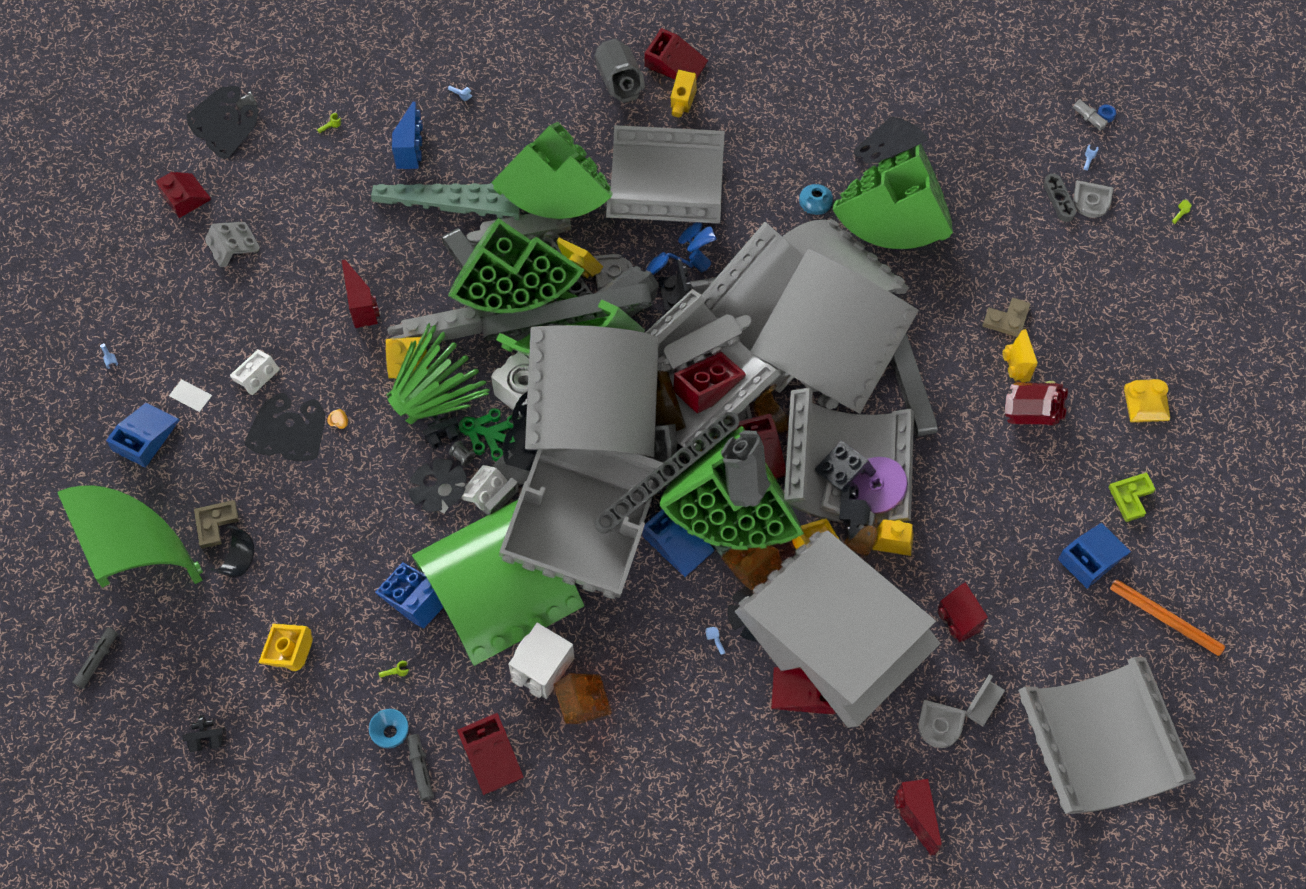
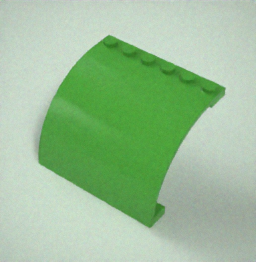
(487, 598)

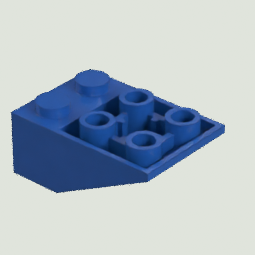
(407, 139)
(142, 434)
(675, 543)
(1093, 554)
(411, 595)

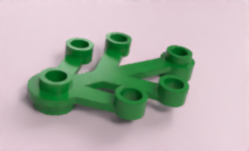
(490, 434)

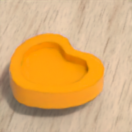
(338, 418)

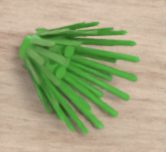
(419, 393)

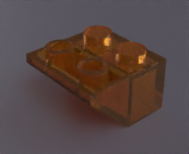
(753, 565)
(582, 698)

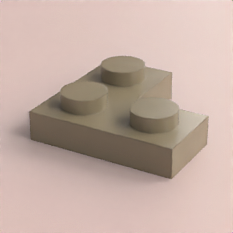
(1009, 322)
(210, 518)

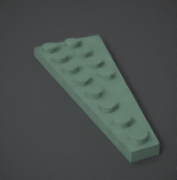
(450, 198)

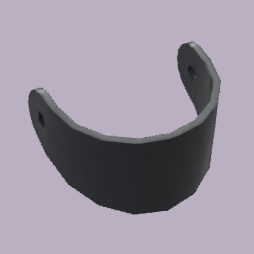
(239, 554)

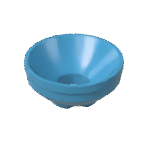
(813, 204)
(384, 719)

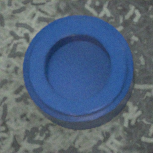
(1107, 112)

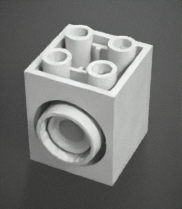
(511, 380)
(540, 661)

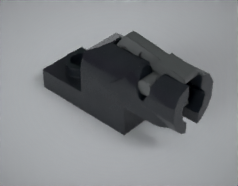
(854, 512)

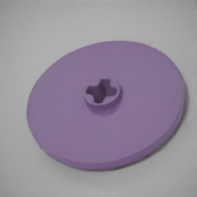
(892, 488)

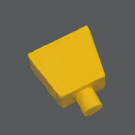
(683, 93)
(894, 537)

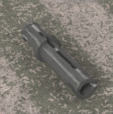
(96, 656)
(417, 758)

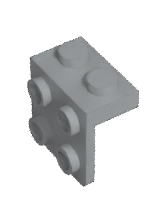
(230, 239)

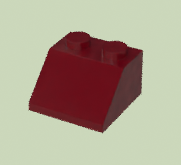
(182, 192)
(962, 613)

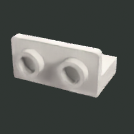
(255, 371)
(484, 486)

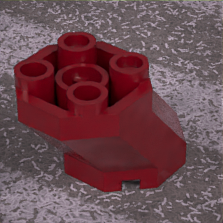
(1036, 403)

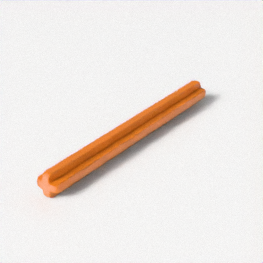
(1167, 617)

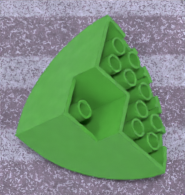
(553, 177)
(897, 203)
(512, 272)
(703, 507)

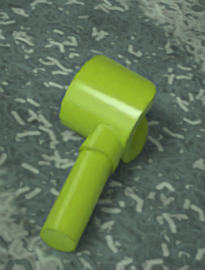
(334, 122)
(1185, 207)
(395, 670)

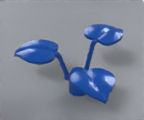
(696, 258)

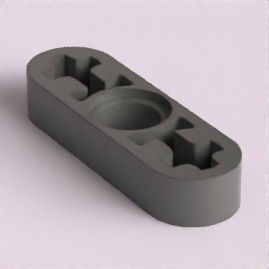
(1060, 189)

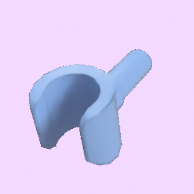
(464, 94)
(1090, 154)
(108, 357)
(713, 633)

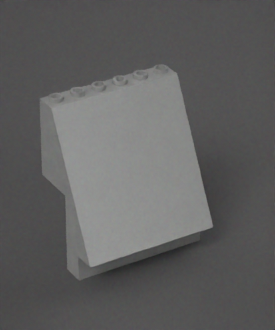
(558, 514)
(839, 625)

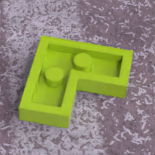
(1127, 494)

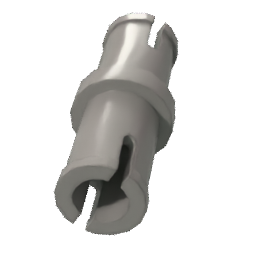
(1090, 114)

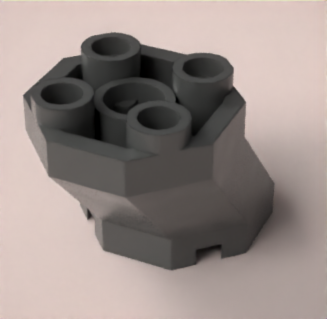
(619, 70)
(632, 277)
(745, 469)

